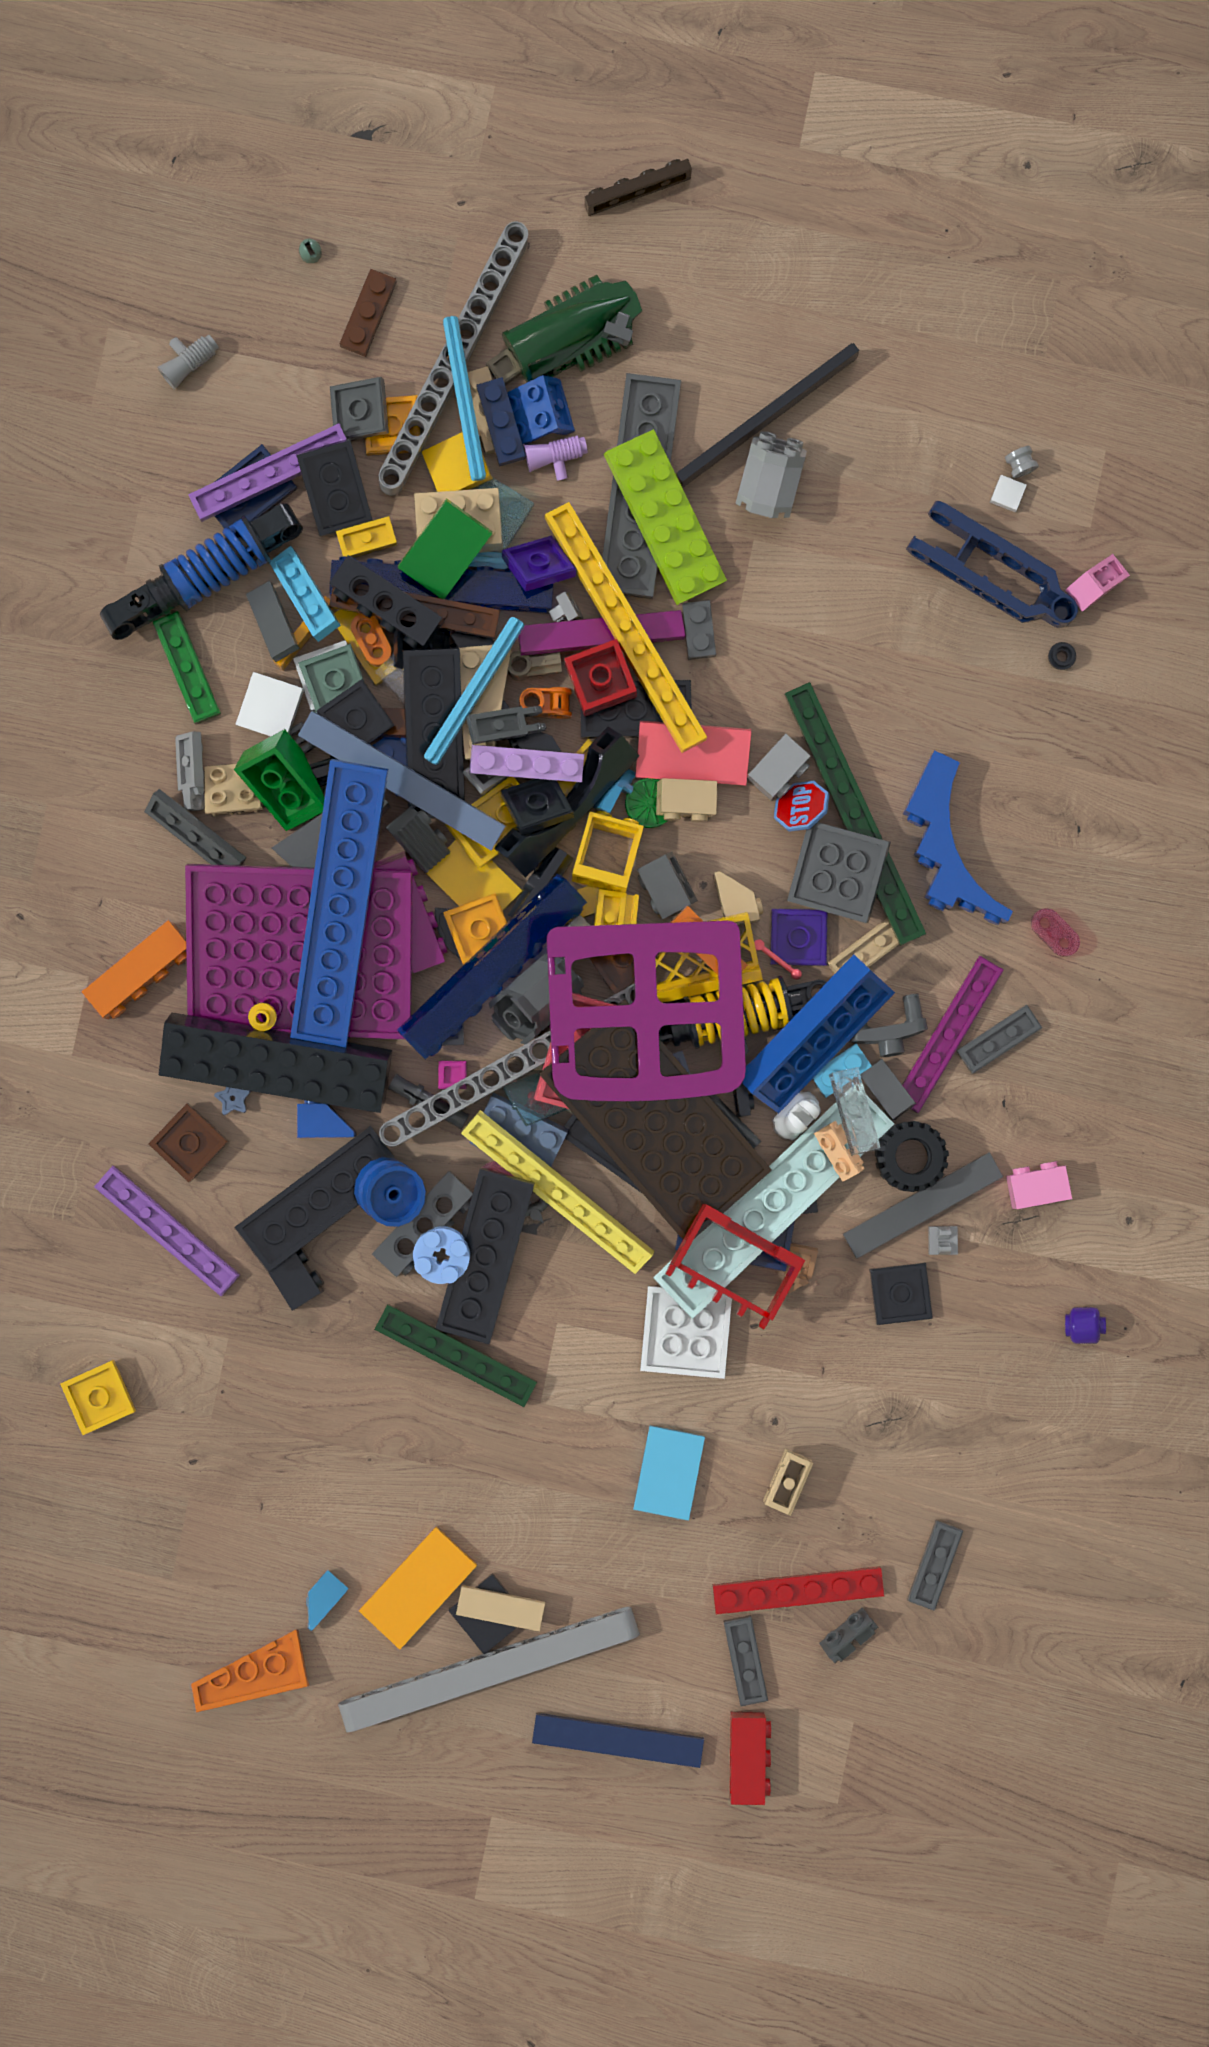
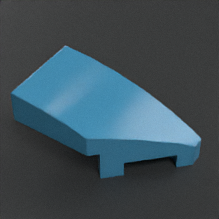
(622, 785)
(323, 1597)

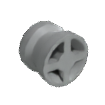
(1021, 462)

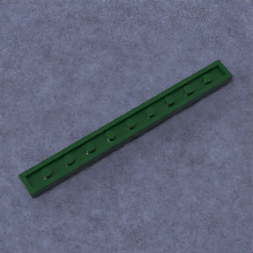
(852, 806)

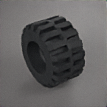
(935, 1162)

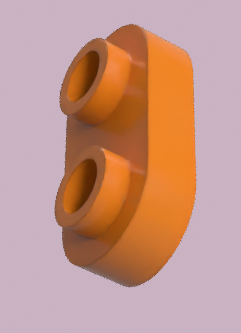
(371, 640)

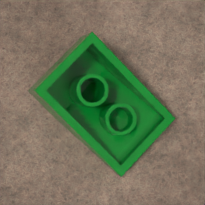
(282, 779)

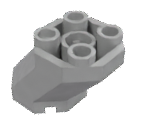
(771, 475)

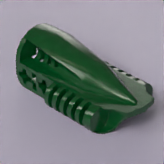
(572, 329)

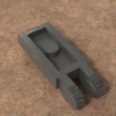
(503, 724)

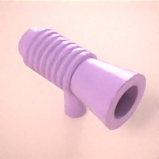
(556, 452)

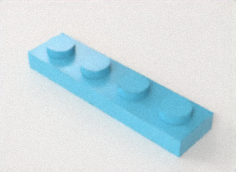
(304, 594)

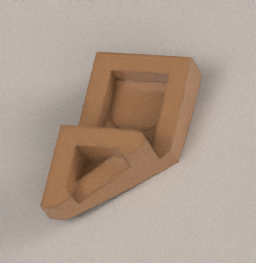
(806, 1272)

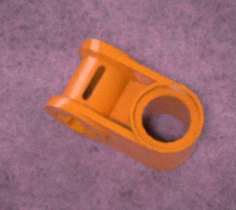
(549, 700)

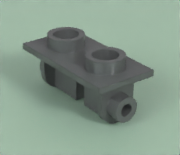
(838, 1642)

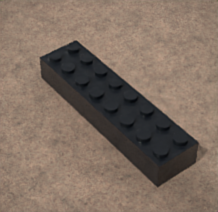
(274, 1063)

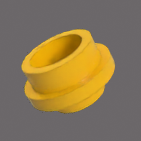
(266, 1009)

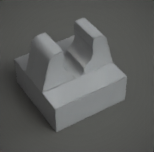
(566, 609)
(942, 1240)

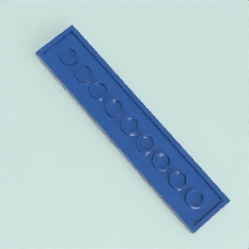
(339, 902)

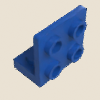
(540, 409)

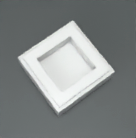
(1008, 493)

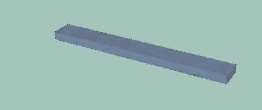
(404, 781)

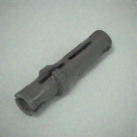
(417, 1094)

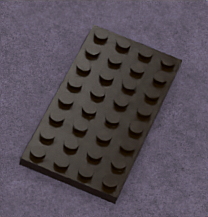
(671, 1148)

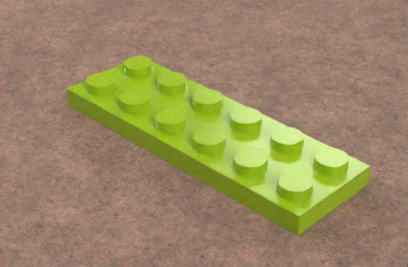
(665, 517)

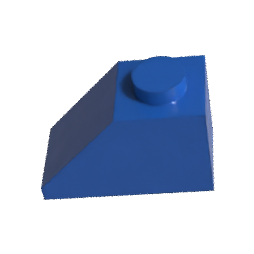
(321, 1121)

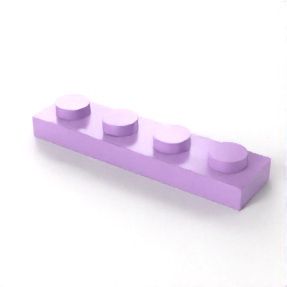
(526, 763)

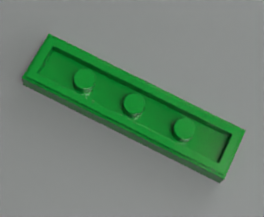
(186, 667)

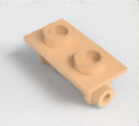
(832, 1141)

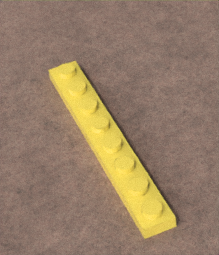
(558, 1192)

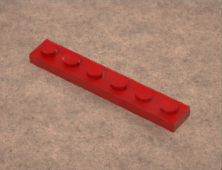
(798, 1590)

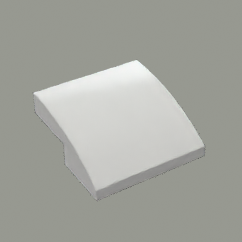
(269, 705)

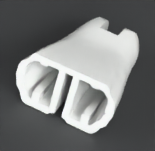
(796, 1116)

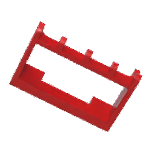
(778, 1252)

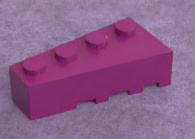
(426, 948)

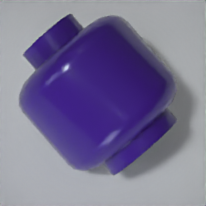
(1084, 1325)

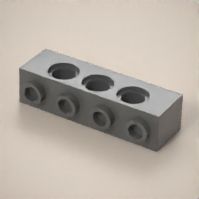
(449, 1186)

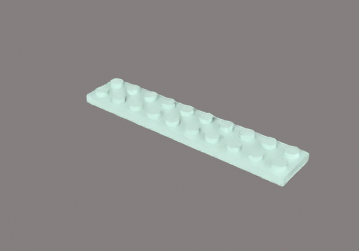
(766, 1210)

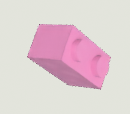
(1038, 1186)

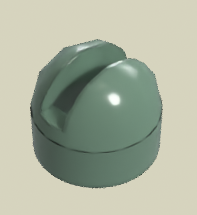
(304, 254)

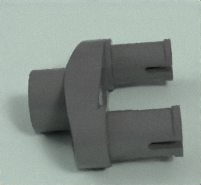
(891, 1037)

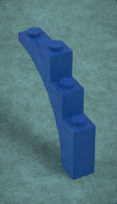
(937, 848)

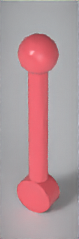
(795, 973)

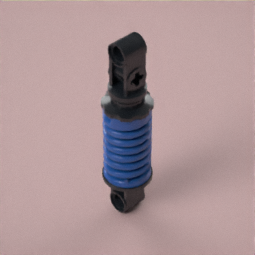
(184, 579)

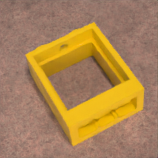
(599, 878)

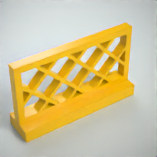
(706, 981)

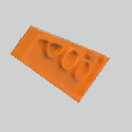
(262, 1673)

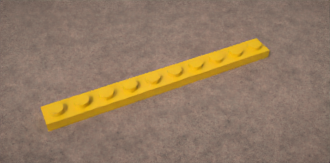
(625, 627)

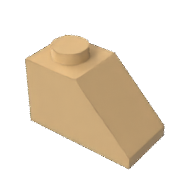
(736, 898)

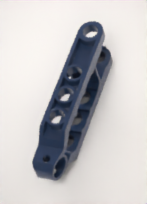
(1051, 605)

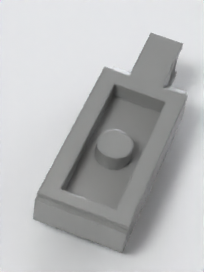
(190, 770)

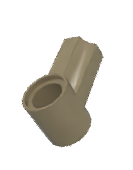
(536, 665)

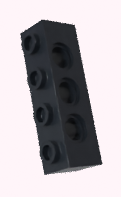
(353, 573)

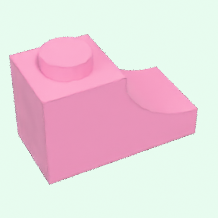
(1097, 582)

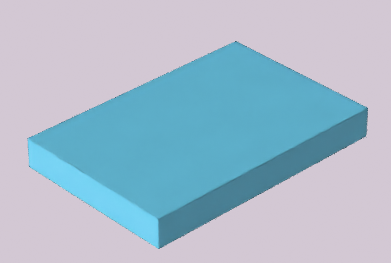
(669, 1472)

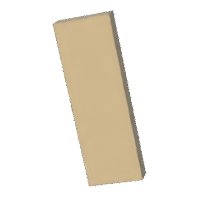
(869, 947)
(500, 1608)

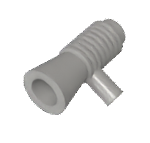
(188, 359)

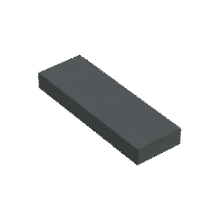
(272, 621)
(999, 1039)
(935, 1565)
(745, 1660)

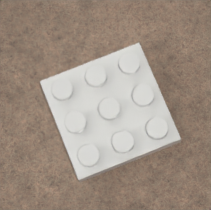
(682, 1344)

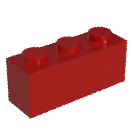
(749, 1758)

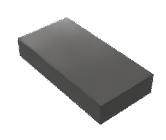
(887, 1089)

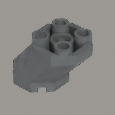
(524, 1004)

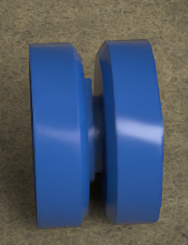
(390, 1191)

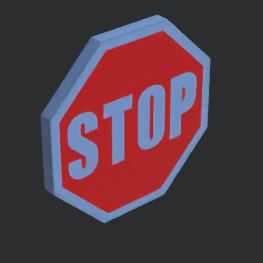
(801, 806)

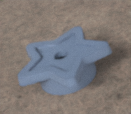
(228, 1105)

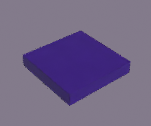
(538, 563)
(799, 936)

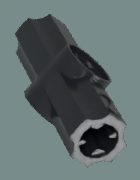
(554, 863)

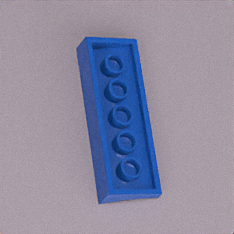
(816, 1034)

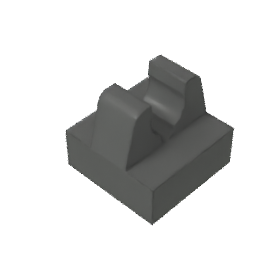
(617, 331)

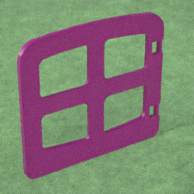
(646, 1011)

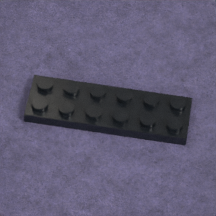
(430, 695)
(310, 1202)
(492, 1235)

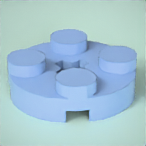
(448, 1270)

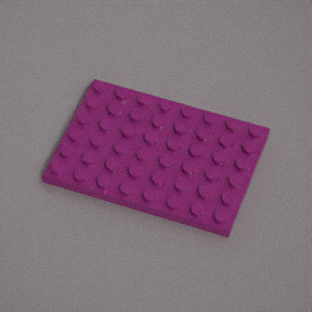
(250, 939)

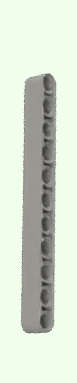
(442, 369)
(476, 1081)
(488, 1669)

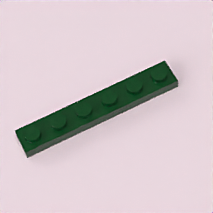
(455, 1355)

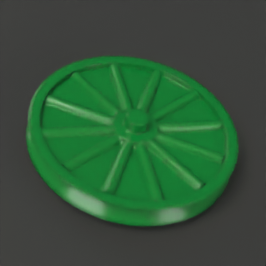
(642, 803)

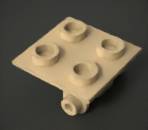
(228, 792)

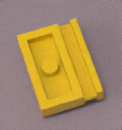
(616, 908)

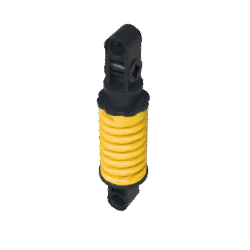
(759, 1004)

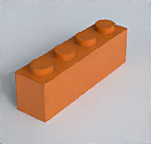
(137, 971)

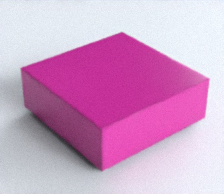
(450, 1073)

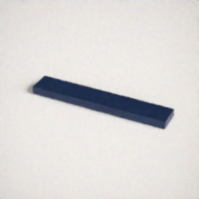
(618, 1740)

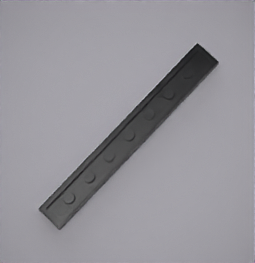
(767, 414)

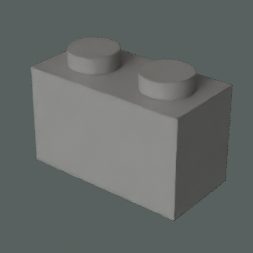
(779, 767)

